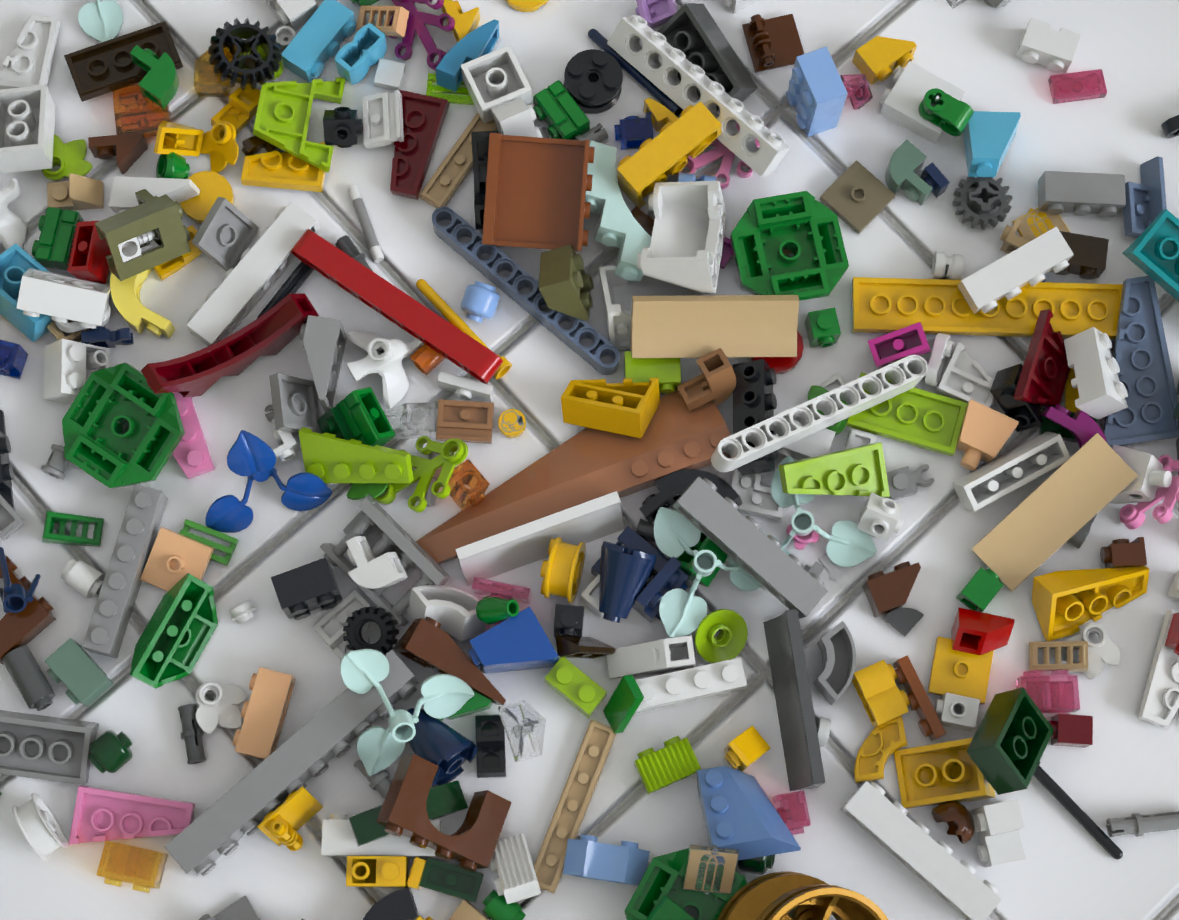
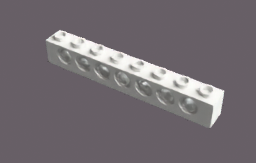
(645, 59)

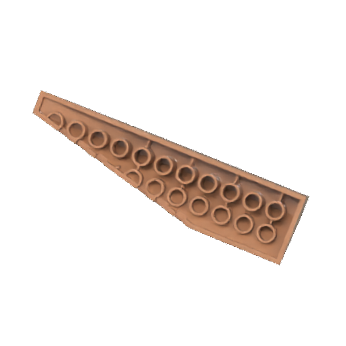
(587, 469)

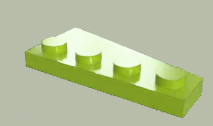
(351, 461)

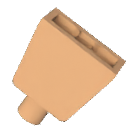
(983, 434)

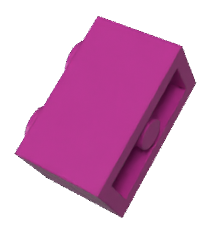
(899, 344)

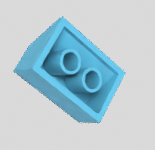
(13, 265)

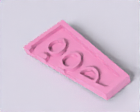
(124, 815)

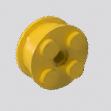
(563, 569)

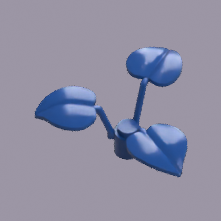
(257, 460)

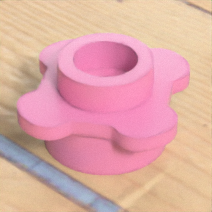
(801, 541)

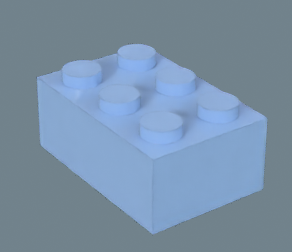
(816, 92)

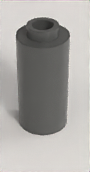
(29, 678)

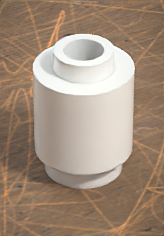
(83, 578)

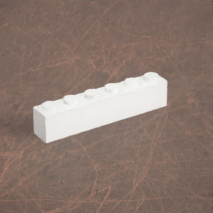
(252, 276)
(920, 853)

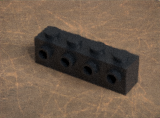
(753, 404)

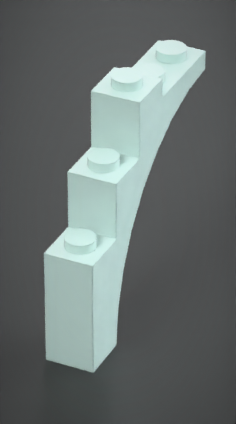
(615, 221)

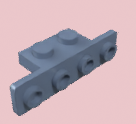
(1145, 199)

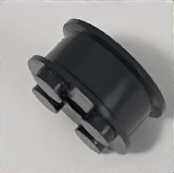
(593, 80)

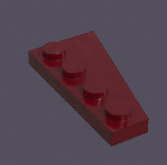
(422, 126)

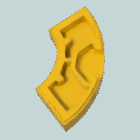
(877, 749)

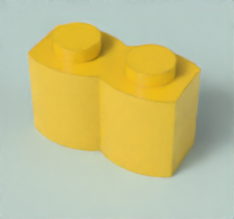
(879, 693)

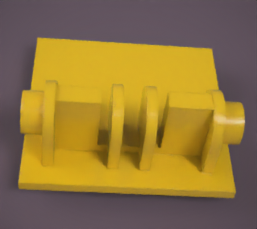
(284, 822)

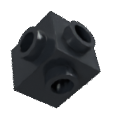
(342, 127)

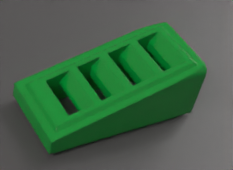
(63, 518)

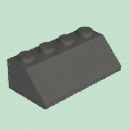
(705, 45)

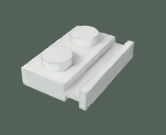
(382, 119)

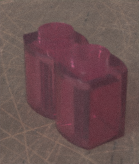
(1051, 693)

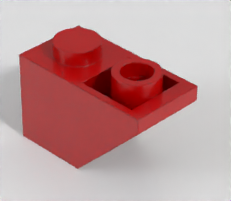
(980, 632)

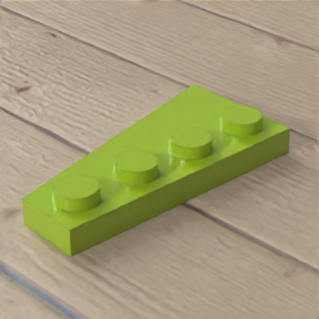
(842, 472)

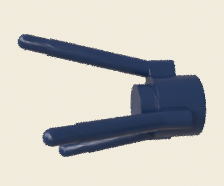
(14, 595)

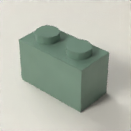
(78, 672)

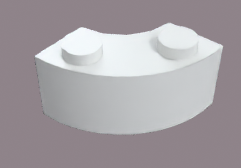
(449, 607)

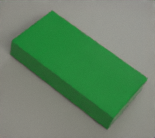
(623, 704)

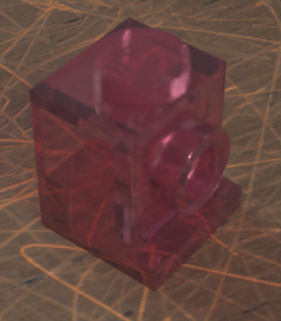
(793, 811)

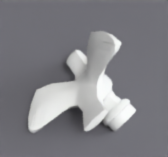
(12, 228)
(383, 358)

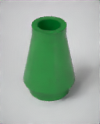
(495, 609)

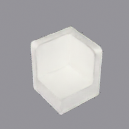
(590, 596)

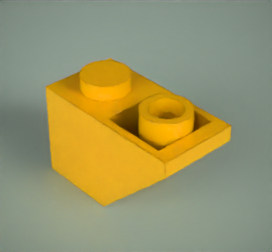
(882, 56)
(745, 749)
(377, 871)

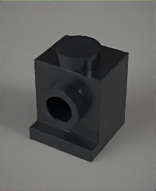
(568, 620)

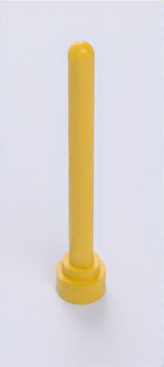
(455, 320)

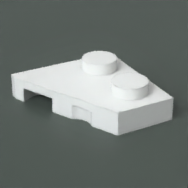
(965, 379)

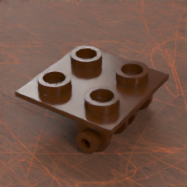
(772, 41)

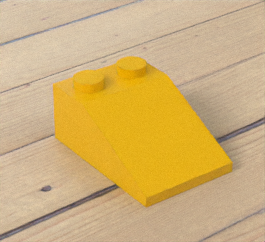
(940, 775)

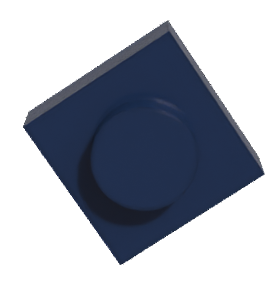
(935, 179)

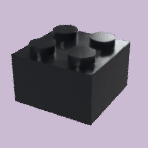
(307, 589)

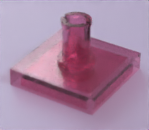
(501, 590)

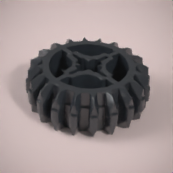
(241, 39)

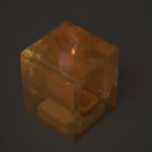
(469, 475)

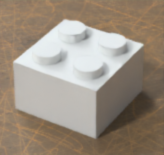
(495, 80)

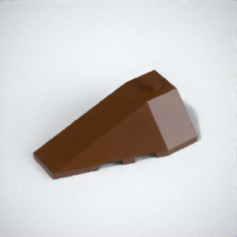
(433, 648)

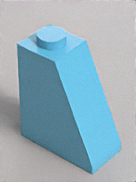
(988, 141)

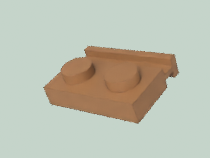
(465, 421)

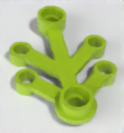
(426, 469)

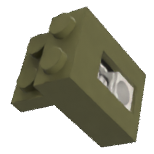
(152, 232)

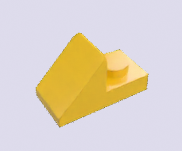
(464, 22)

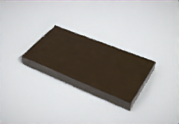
(110, 65)

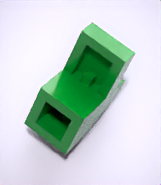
(161, 78)

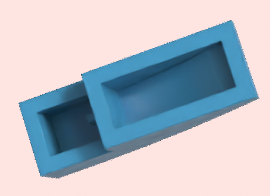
(472, 46)

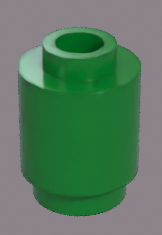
(498, 909)

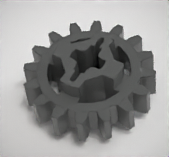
(978, 209)

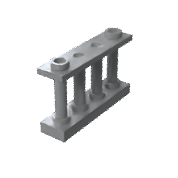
(392, 534)

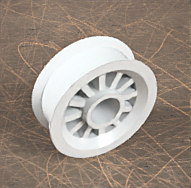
(39, 826)

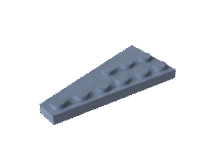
(1143, 370)

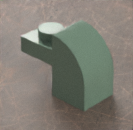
(902, 173)

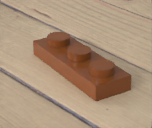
(918, 698)

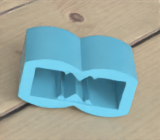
(358, 56)

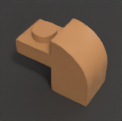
(714, 383)

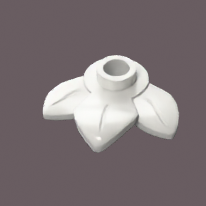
(1098, 652)
(220, 711)

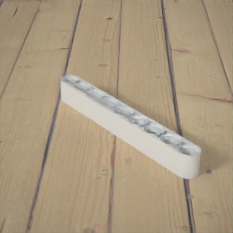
(812, 420)

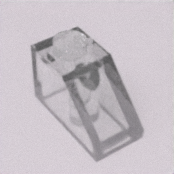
(413, 420)

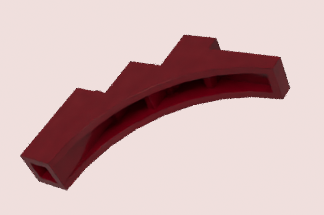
(265, 336)

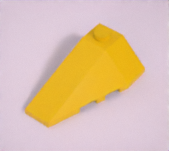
(1075, 596)

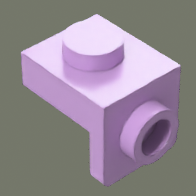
(656, 11)

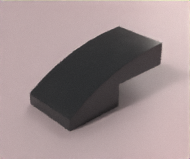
(490, 746)

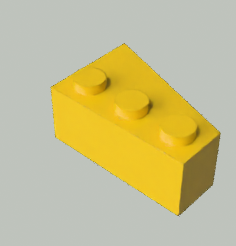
(611, 407)

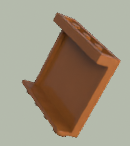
(537, 192)

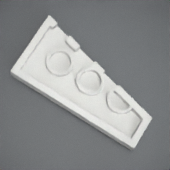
(1162, 687)

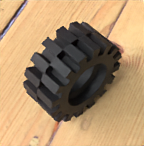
(382, 619)

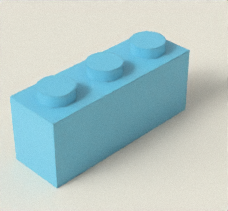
(319, 39)

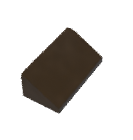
(582, 647)

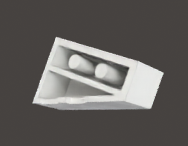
(1095, 374)

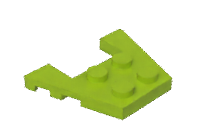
(285, 117)

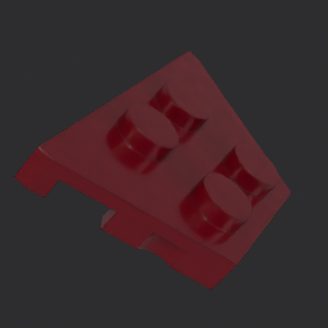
(1044, 367)

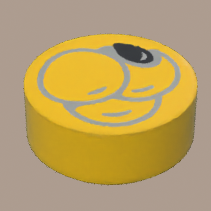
(512, 423)

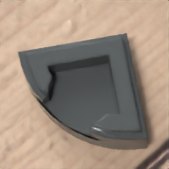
(903, 619)

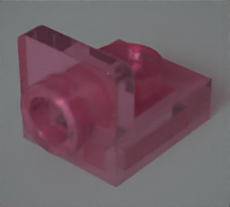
(857, 89)

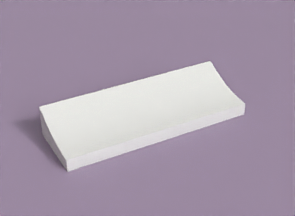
(531, 541)

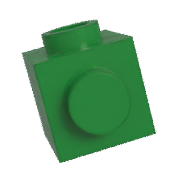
(822, 328)

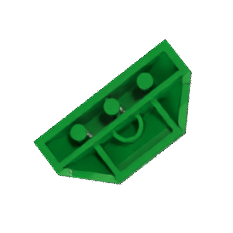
(176, 633)

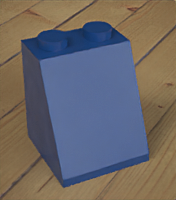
(513, 646)

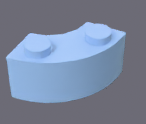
(605, 861)

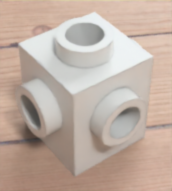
(880, 517)

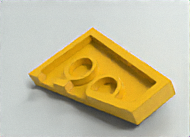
(282, 172)

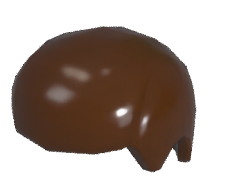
(958, 819)

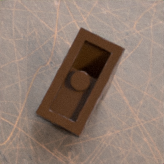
(124, 146)

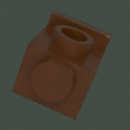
(1124, 554)

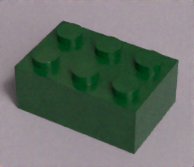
(1010, 741)

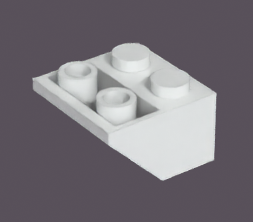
(68, 368)

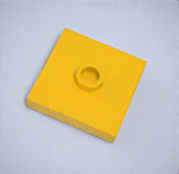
(959, 671)

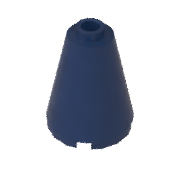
(622, 578)
(441, 746)

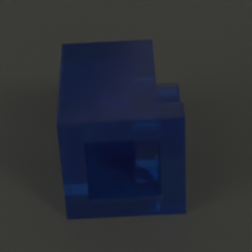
(633, 131)
(12, 359)

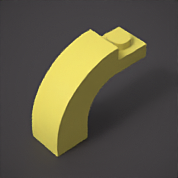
(128, 303)

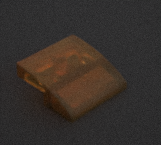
(137, 113)

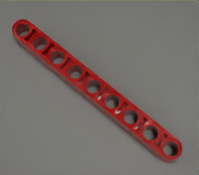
(397, 306)

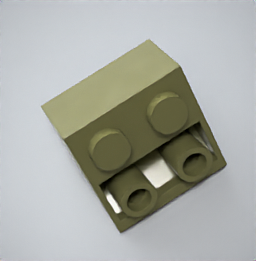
(565, 283)

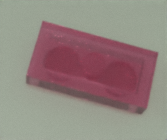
(1077, 86)

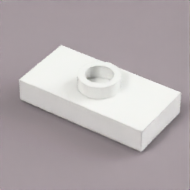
(465, 387)

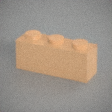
(264, 713)

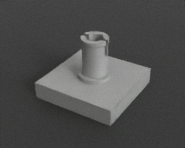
(225, 234)
(293, 404)

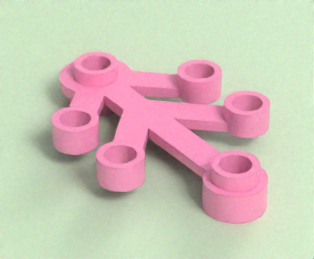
(715, 154)
(1133, 515)

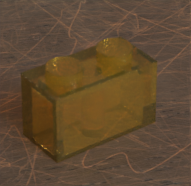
(131, 865)

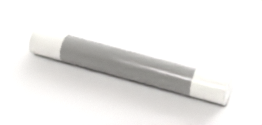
(365, 223)

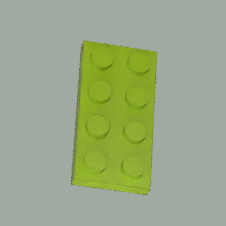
(915, 419)

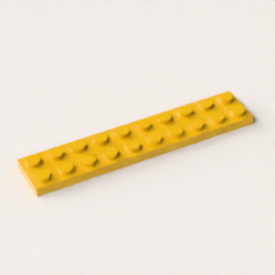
(895, 303)

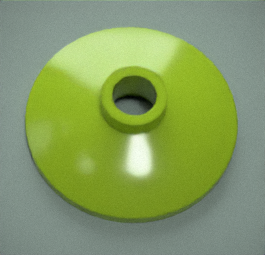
(728, 642)

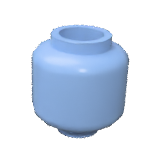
(480, 301)

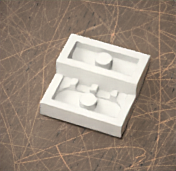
(332, 625)

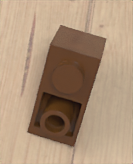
(890, 590)

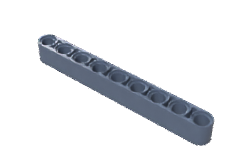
(518, 279)

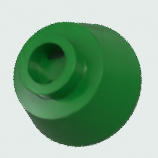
(172, 166)

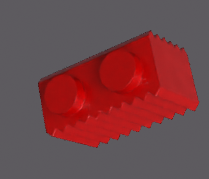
(89, 254)

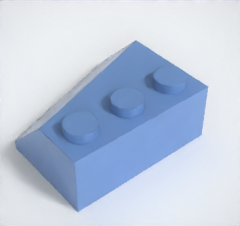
(741, 814)

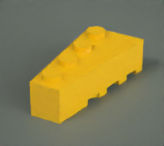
(667, 152)

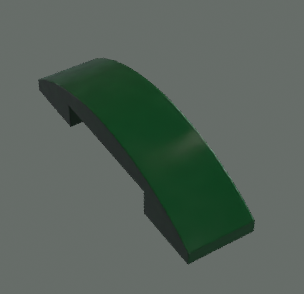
(440, 802)

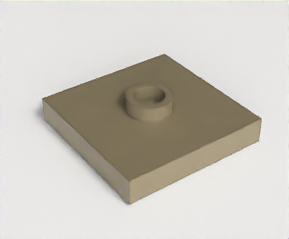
(857, 197)

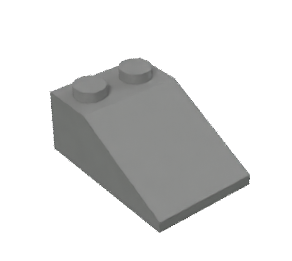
(324, 346)

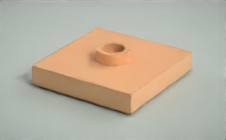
(173, 558)

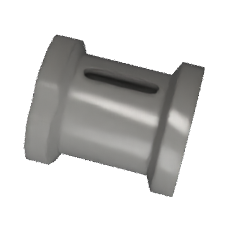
(56, 463)

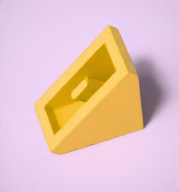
(178, 139)

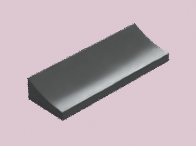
(794, 702)

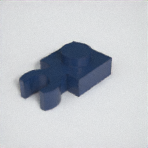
(105, 338)

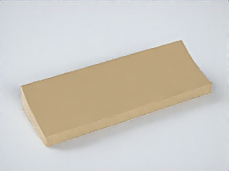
(706, 323)
(1054, 512)

